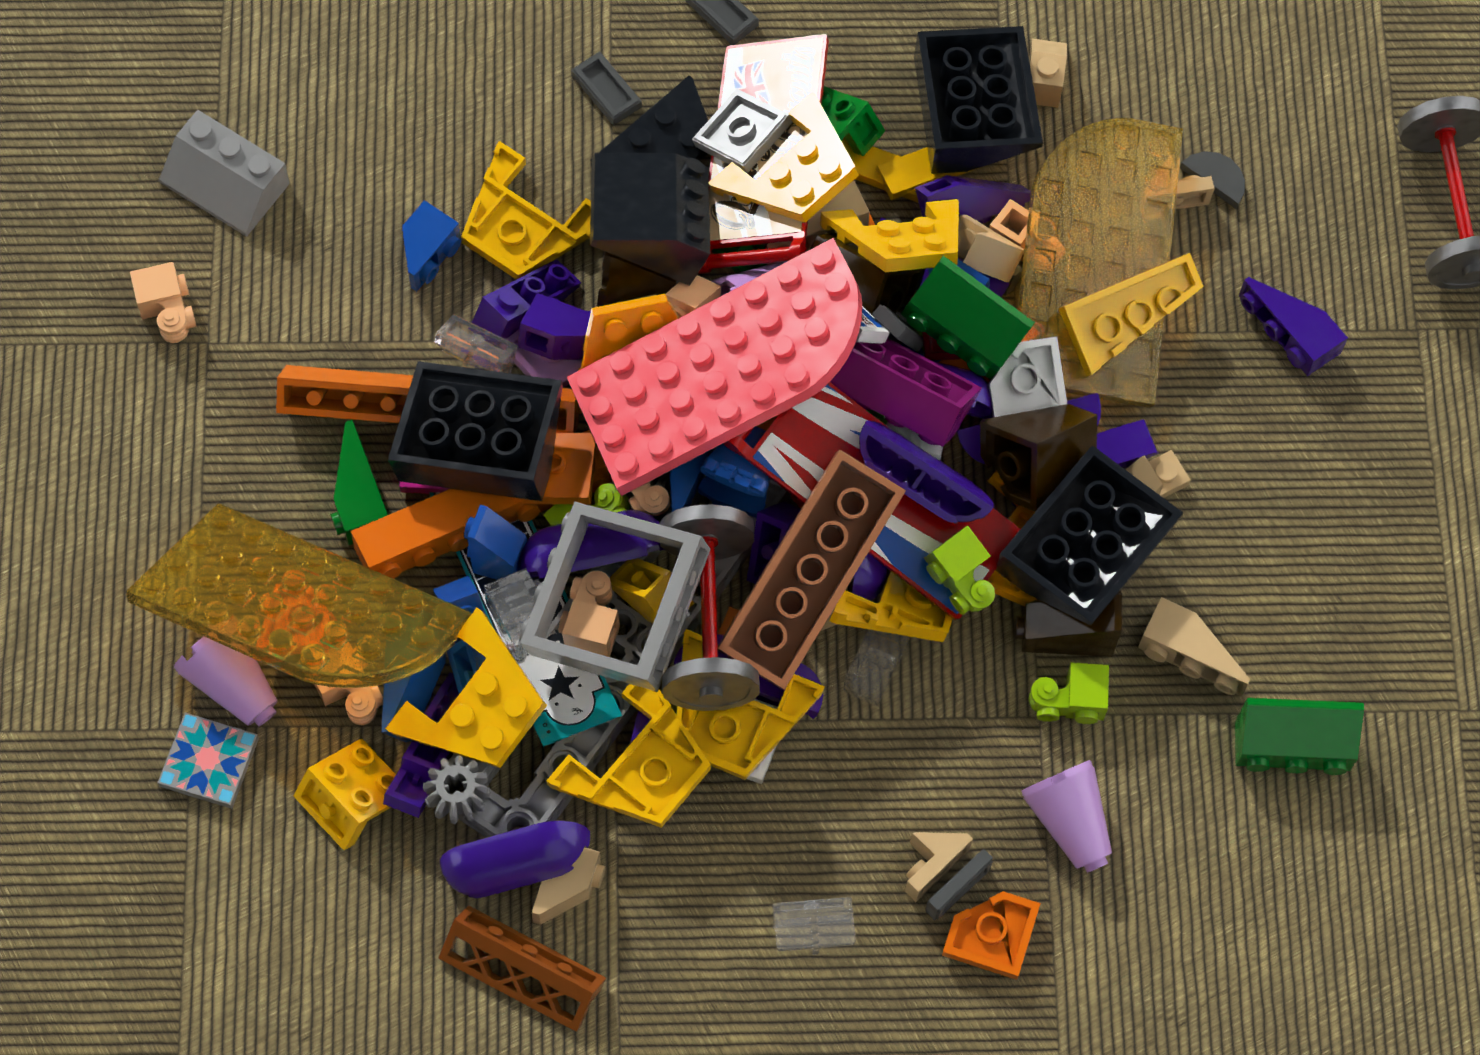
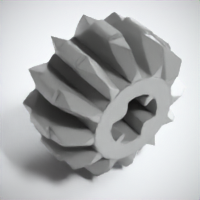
(454, 777)

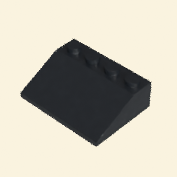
(976, 97)
(652, 211)
(477, 431)
(1087, 538)

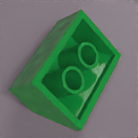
(966, 318)
(1298, 735)

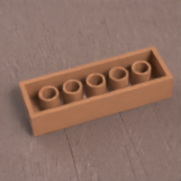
(811, 569)

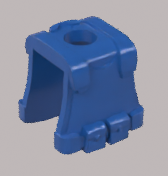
(734, 480)

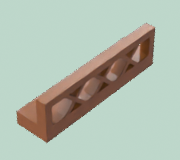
(529, 957)

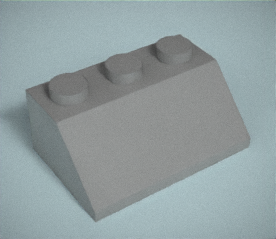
(223, 173)

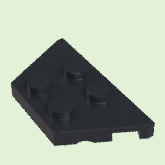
(666, 125)

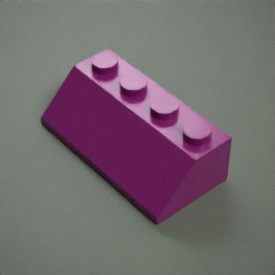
(907, 389)

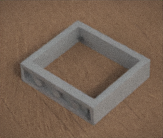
(669, 615)

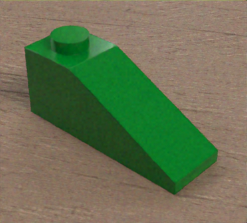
(355, 491)

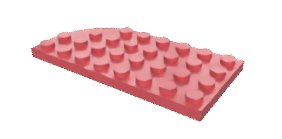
(721, 367)

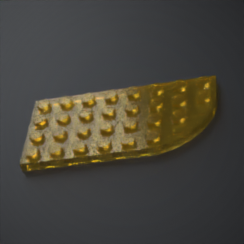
(1094, 220)
(296, 604)

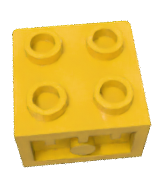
(346, 791)

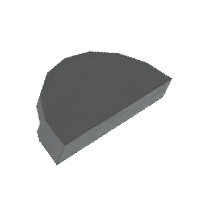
(1225, 173)

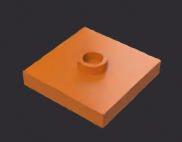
(571, 470)

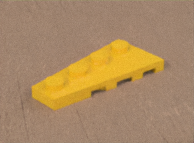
(1119, 314)

